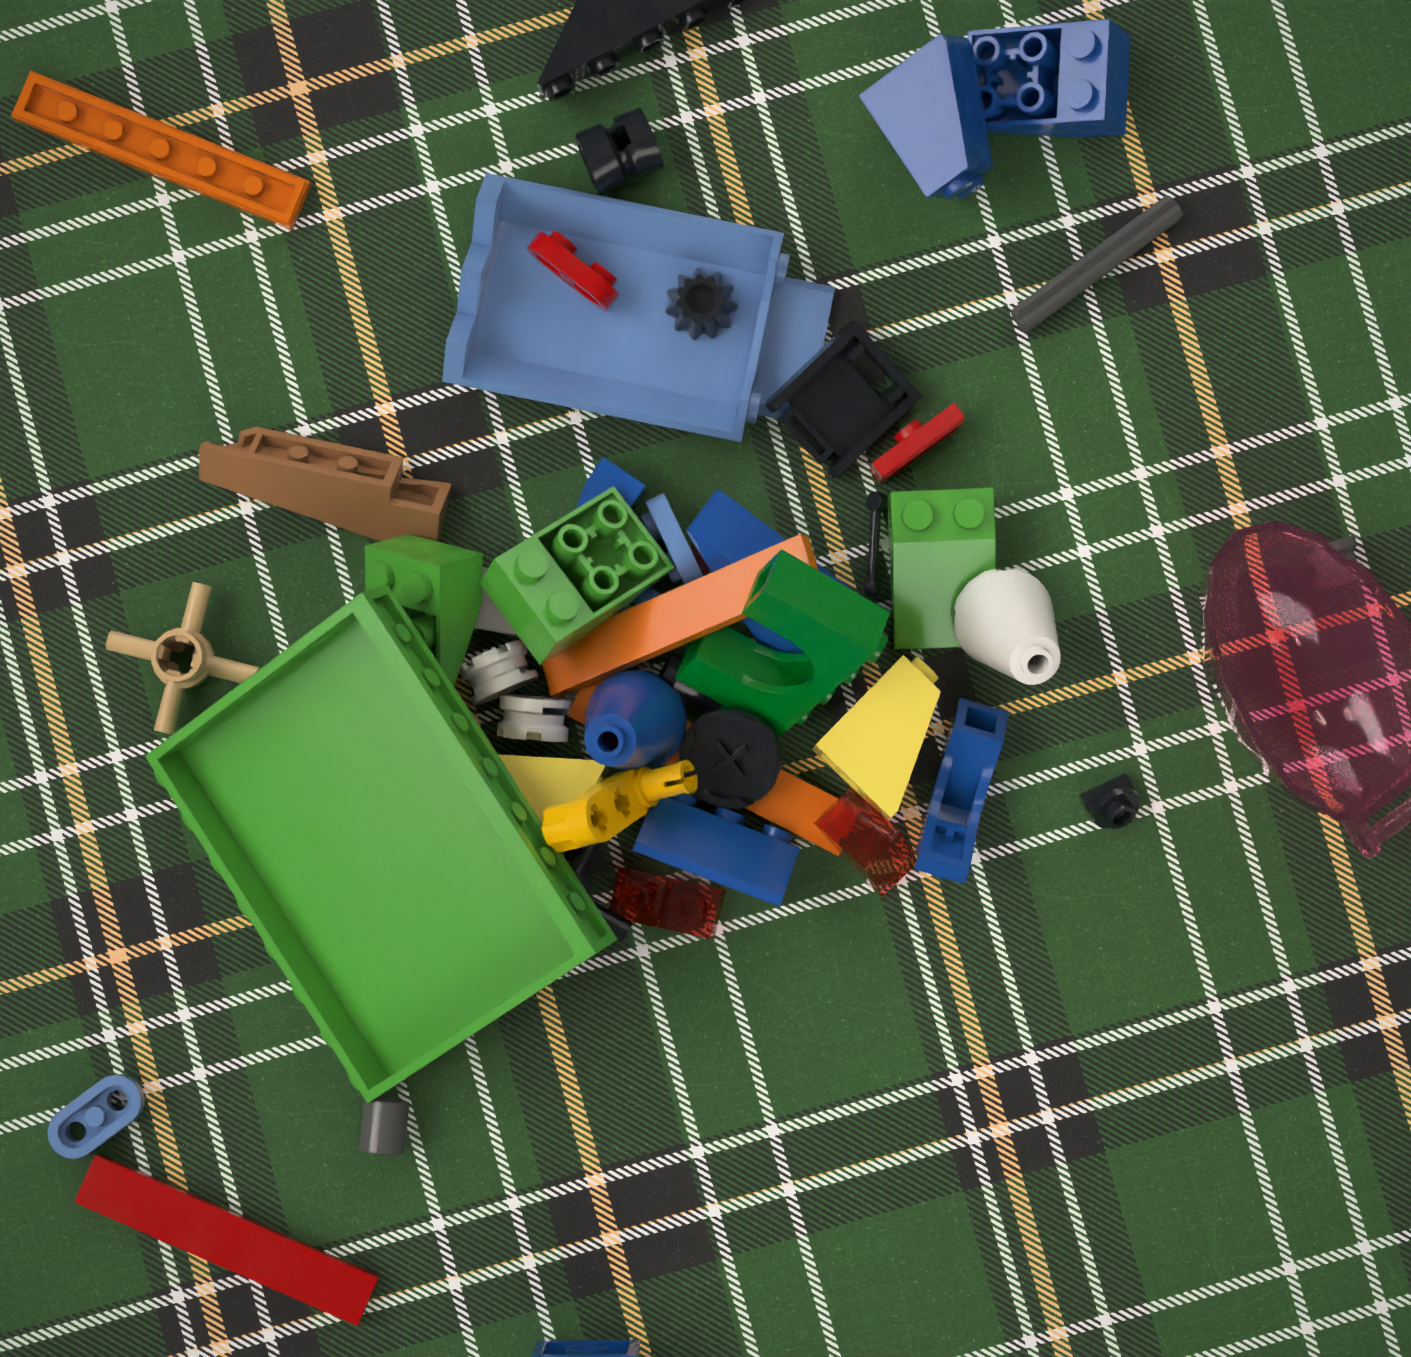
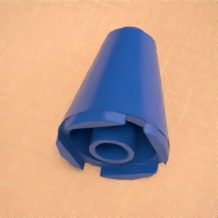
(634, 721)

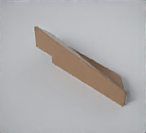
(328, 483)

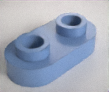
(663, 524)
(97, 1115)

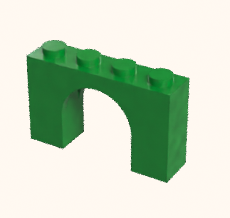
(815, 613)

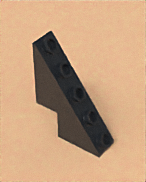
(608, 30)

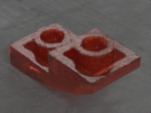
(667, 903)

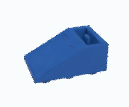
(1054, 78)

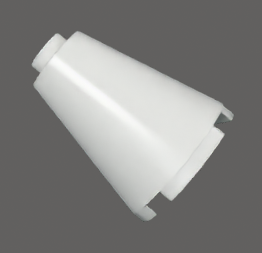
(1009, 625)

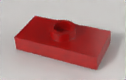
(916, 441)

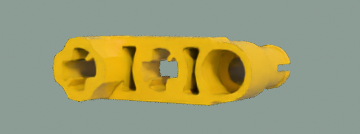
(613, 805)

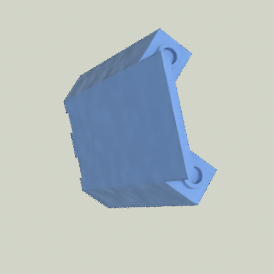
(544, 342)

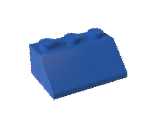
(719, 847)

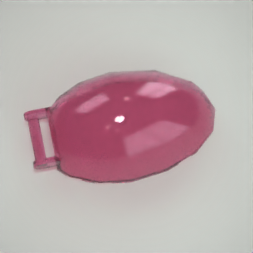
(1312, 674)

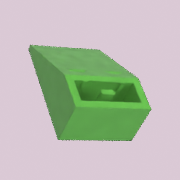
(575, 574)
(435, 588)

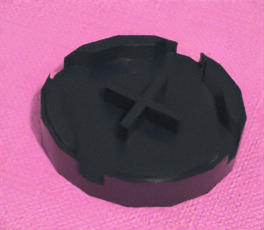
(733, 756)

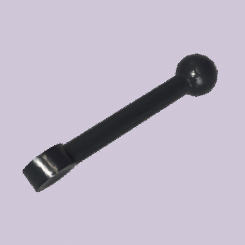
(876, 503)

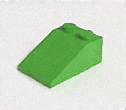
(934, 550)

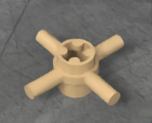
(159, 651)

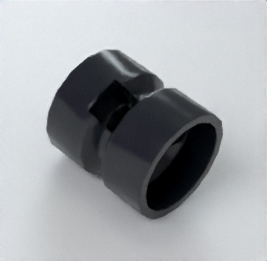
(601, 145)

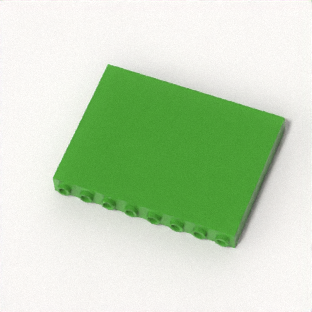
(378, 843)

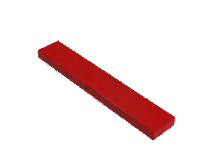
(227, 1239)

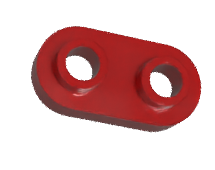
(558, 256)

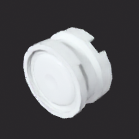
(498, 672)
(533, 718)

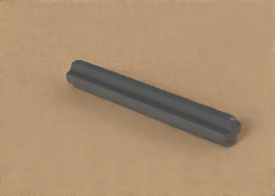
(1096, 263)

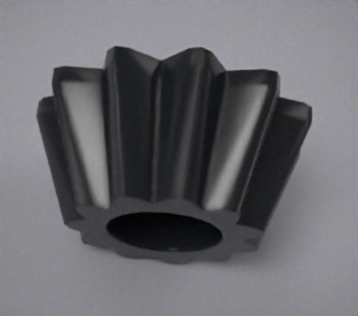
(701, 304)

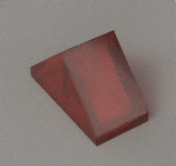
(867, 841)

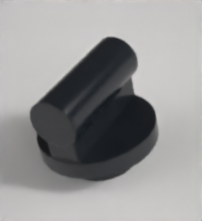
(1112, 802)

